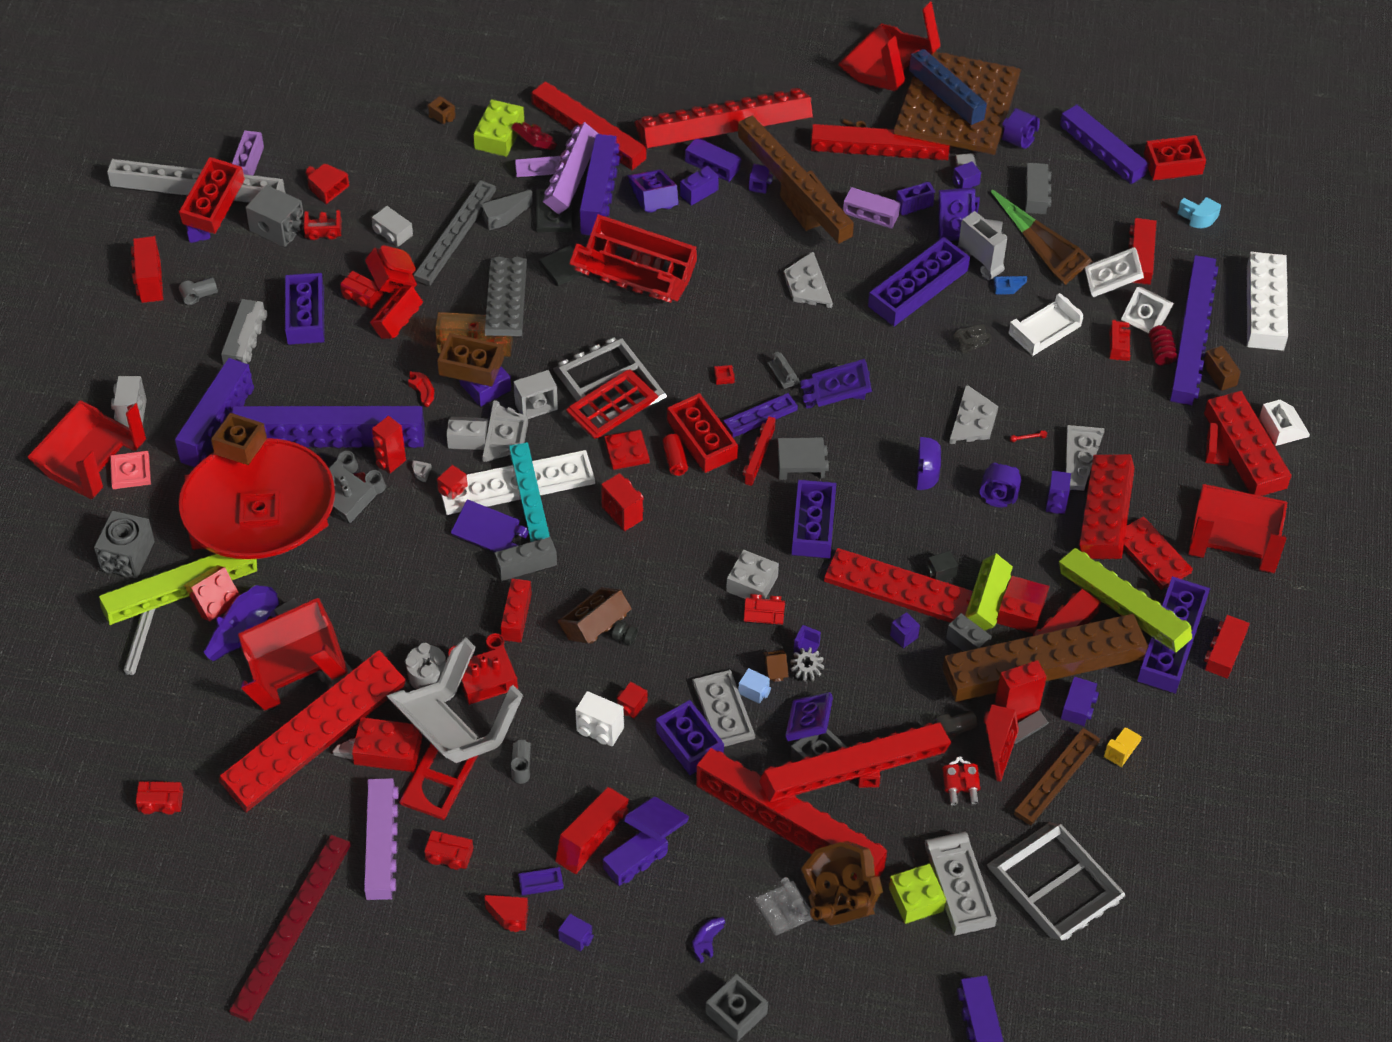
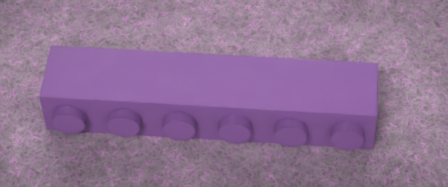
(570, 168)
(380, 839)

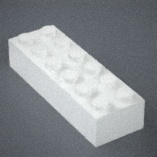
(1267, 301)

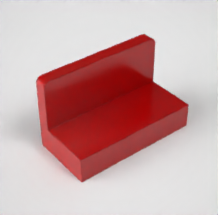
(1215, 450)

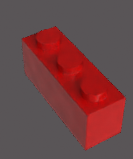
(396, 312)
(388, 444)
(516, 610)
(1226, 646)

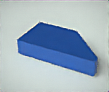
(1008, 285)

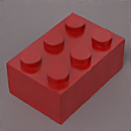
(1174, 157)
(147, 269)
(387, 744)

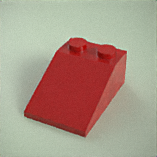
(1022, 604)
(1002, 733)

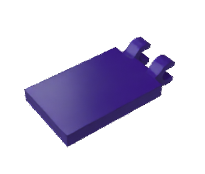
(837, 384)
(487, 527)

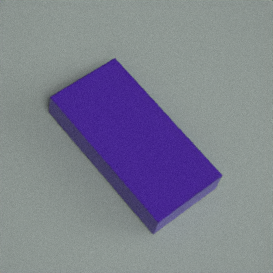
(540, 881)

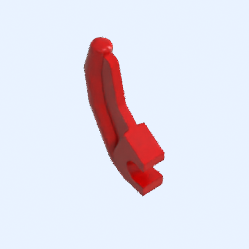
(423, 385)

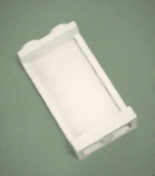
(1046, 325)

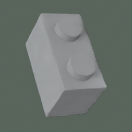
(392, 226)

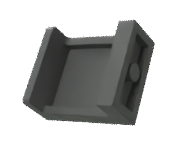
(801, 456)

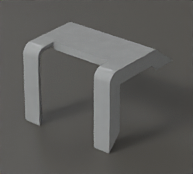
(440, 724)

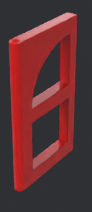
(414, 796)

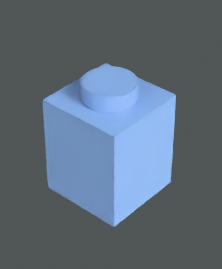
(754, 686)

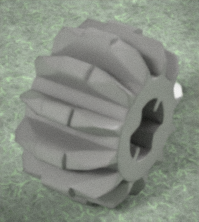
(814, 667)

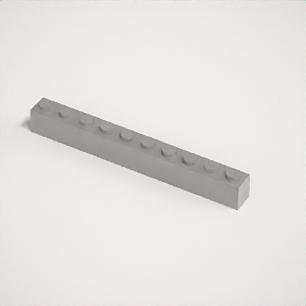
(177, 179)

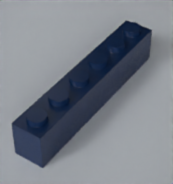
(947, 87)

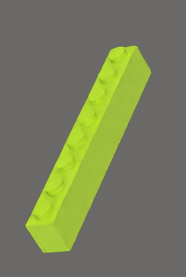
(166, 587)
(1125, 599)

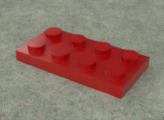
(1154, 553)

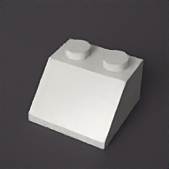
(1146, 310)

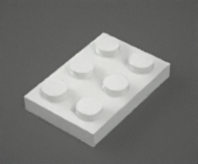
(1114, 272)

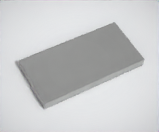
(723, 707)

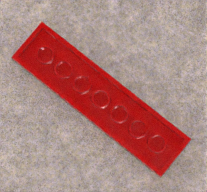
(897, 586)

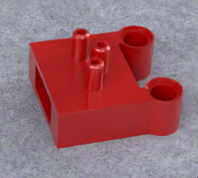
(489, 672)

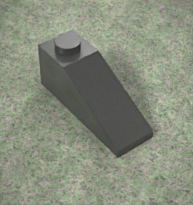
(504, 210)

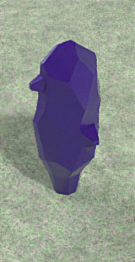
(244, 613)

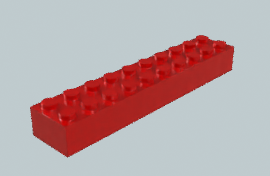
(723, 118)
(311, 731)
(786, 817)

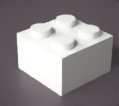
(599, 719)

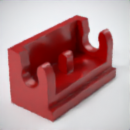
(1119, 341)

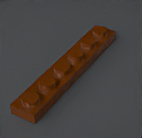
(1056, 776)

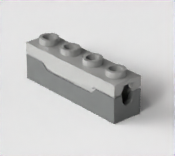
(244, 331)

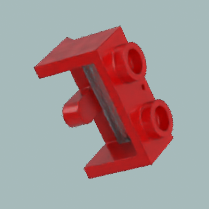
(322, 227)

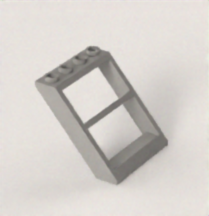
(579, 358)
(1081, 917)

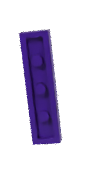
(756, 416)

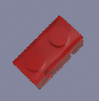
(361, 290)
(764, 610)
(159, 797)
(448, 850)

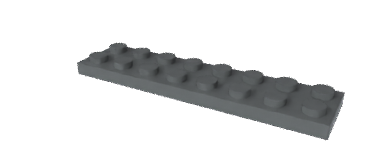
(506, 297)

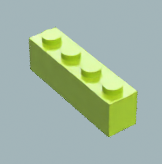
(989, 592)

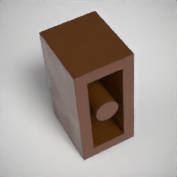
(1221, 368)

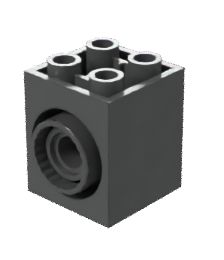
(275, 215)
(124, 544)

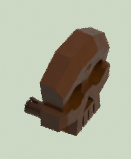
(846, 897)

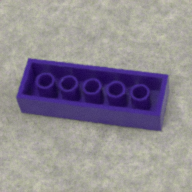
(599, 181)
(918, 281)
(227, 390)
(1161, 665)

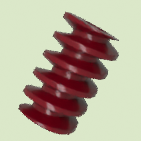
(1162, 345)

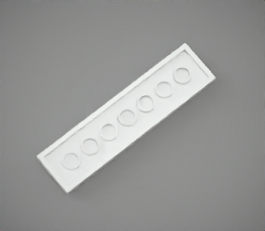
(500, 484)

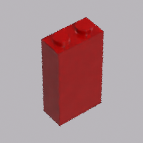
(1022, 689)

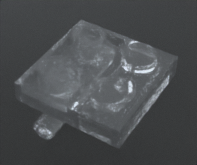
(784, 907)

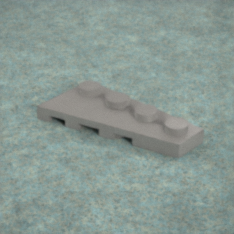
(1080, 448)

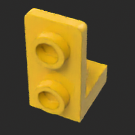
(1121, 748)

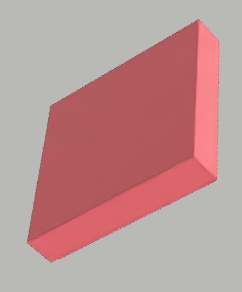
(130, 470)

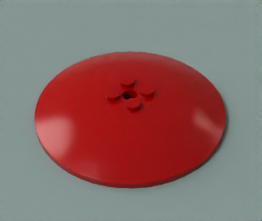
(223, 497)

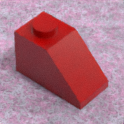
(508, 911)

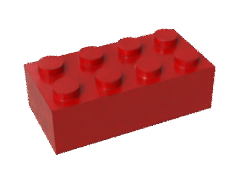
(212, 195)
(702, 433)

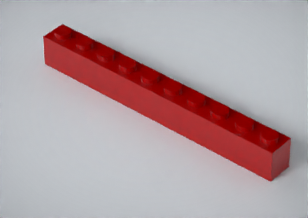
(854, 761)

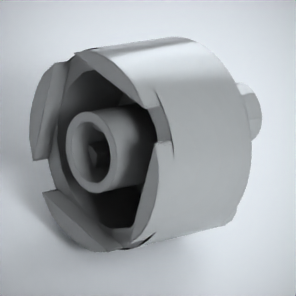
(425, 665)

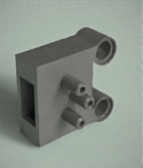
(350, 492)

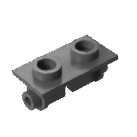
(783, 371)

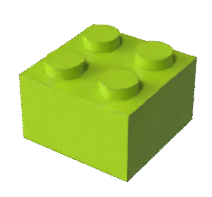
(917, 893)

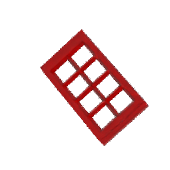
(588, 426)

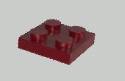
(534, 135)

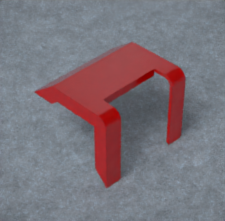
(887, 53)
(83, 446)
(1239, 525)
(289, 650)

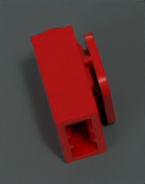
(391, 268)

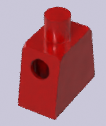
(327, 182)

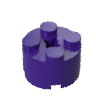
(1020, 128)
(1000, 485)

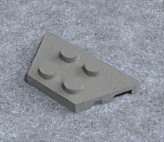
(807, 282)
(974, 417)
(504, 429)

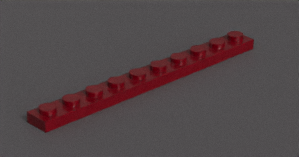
(290, 929)

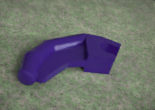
(703, 940)

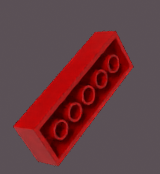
(1248, 444)
(1107, 506)

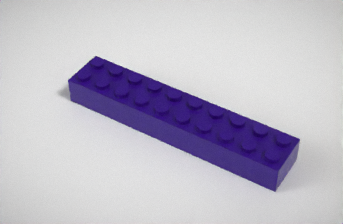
(335, 424)

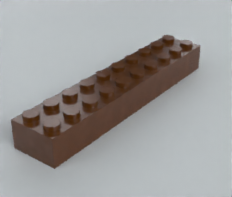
(1058, 652)

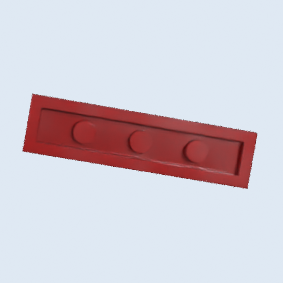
(761, 445)

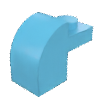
(1200, 215)

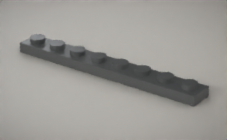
(454, 233)

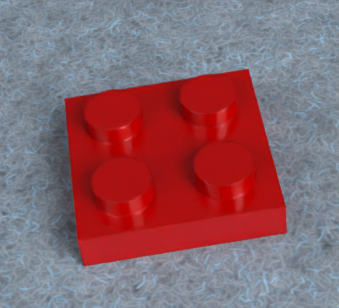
(627, 449)

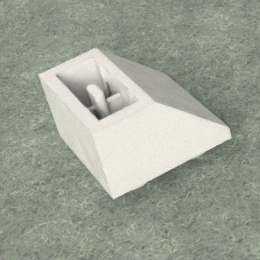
(1282, 422)

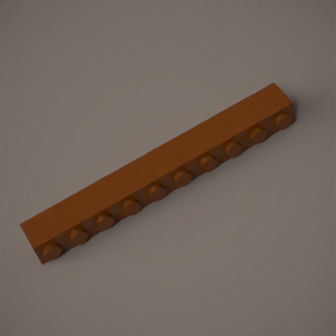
(795, 179)

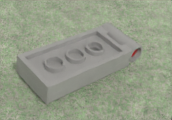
(965, 892)

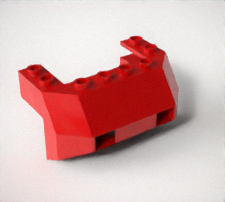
(646, 261)

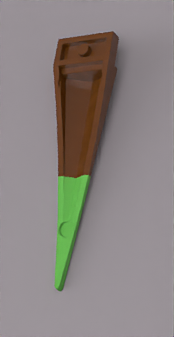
(1059, 254)

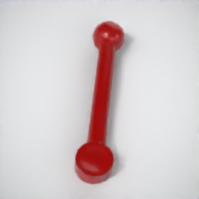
(1043, 434)

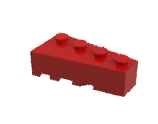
(590, 830)

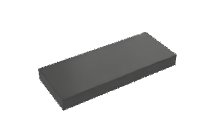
(1030, 725)

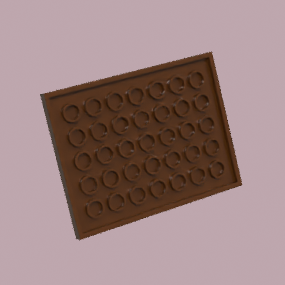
(931, 119)

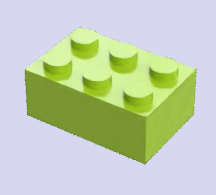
(495, 128)

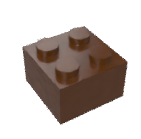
(239, 438)

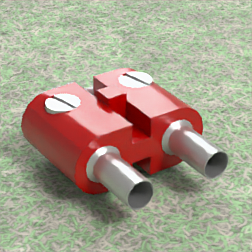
(961, 778)

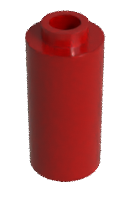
(675, 454)

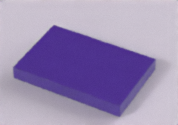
(953, 207)
(809, 716)
(656, 818)

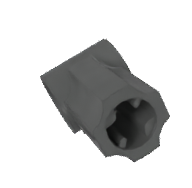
(192, 292)
(521, 761)

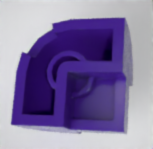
(928, 463)

